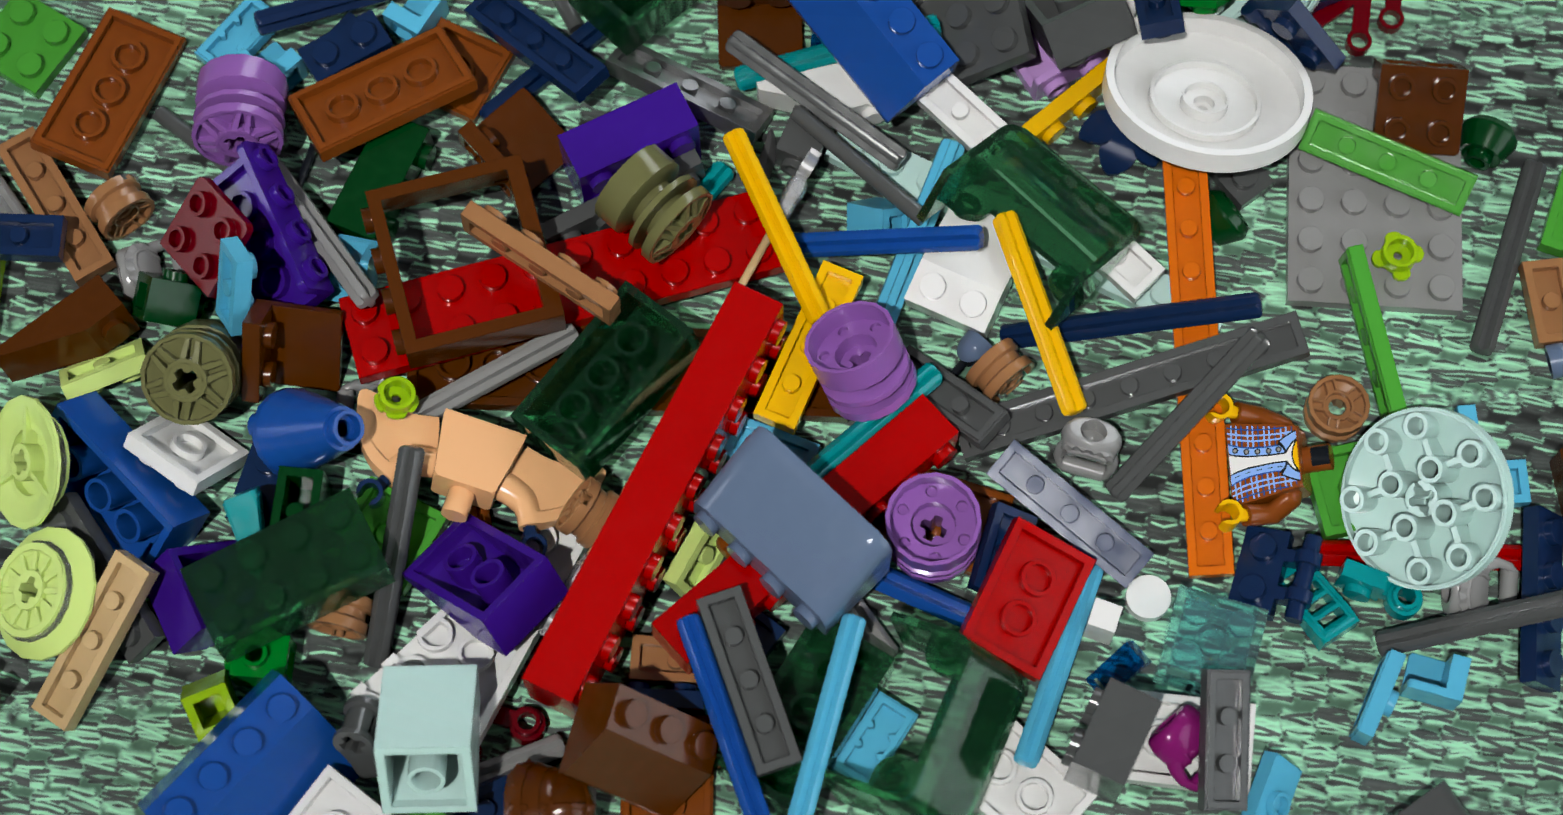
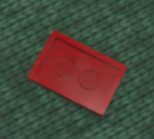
(1027, 598)

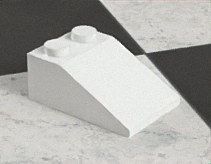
(963, 285)

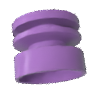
(238, 102)
(860, 361)
(920, 506)

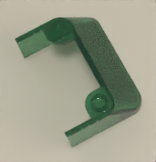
(1057, 206)
(962, 741)

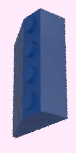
(253, 759)

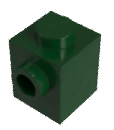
(167, 298)

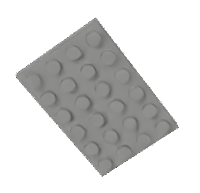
(1341, 209)

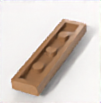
(51, 195)
(528, 253)

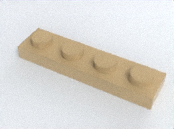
(87, 659)

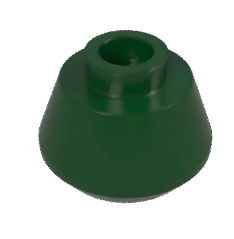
(1486, 141)
(1226, 219)

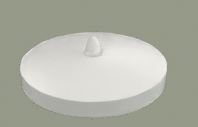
(1209, 96)

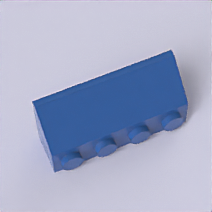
(882, 48)
(126, 497)

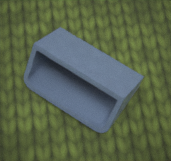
(793, 531)

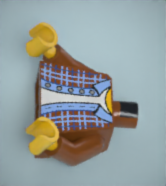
(1266, 464)

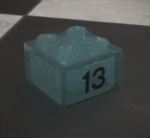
(1207, 634)

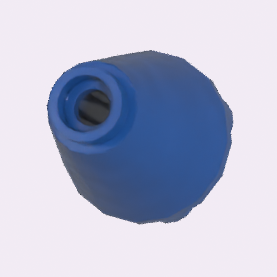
(302, 429)

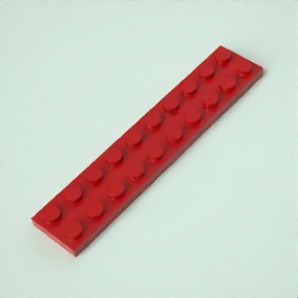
(499, 288)

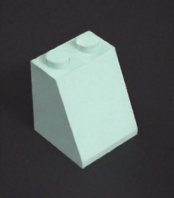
(428, 739)

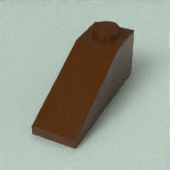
(70, 332)

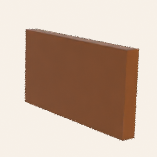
(108, 93)
(382, 93)

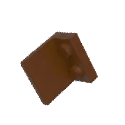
(767, 21)
(1421, 103)
(513, 129)
(290, 347)

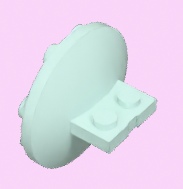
(1427, 498)

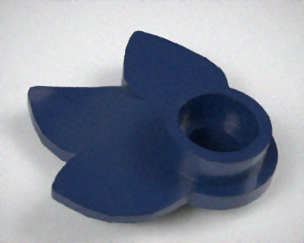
(1116, 150)

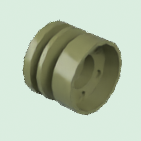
(653, 203)
(208, 352)

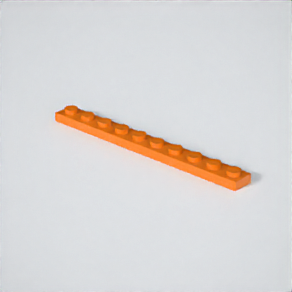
(1205, 446)

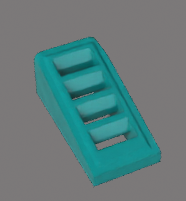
(245, 512)
(1310, 624)

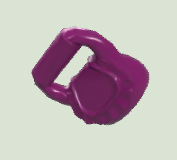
(1178, 744)

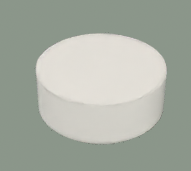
(1147, 598)

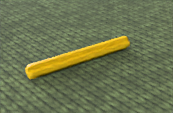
(775, 224)
(1038, 310)

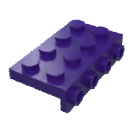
(280, 238)

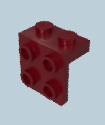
(197, 231)

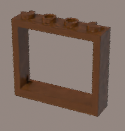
(476, 337)

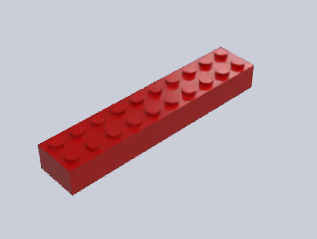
(657, 500)

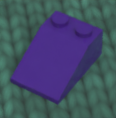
(487, 582)

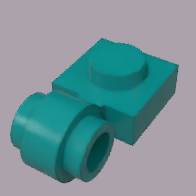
(1366, 583)

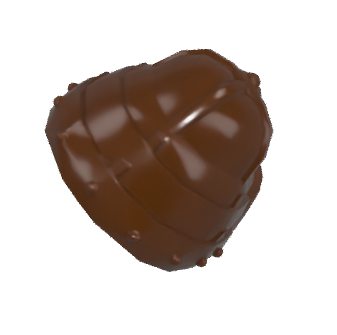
(541, 790)

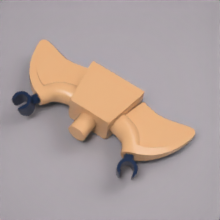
(469, 465)

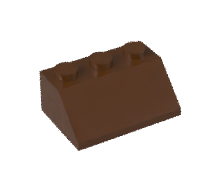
(637, 748)

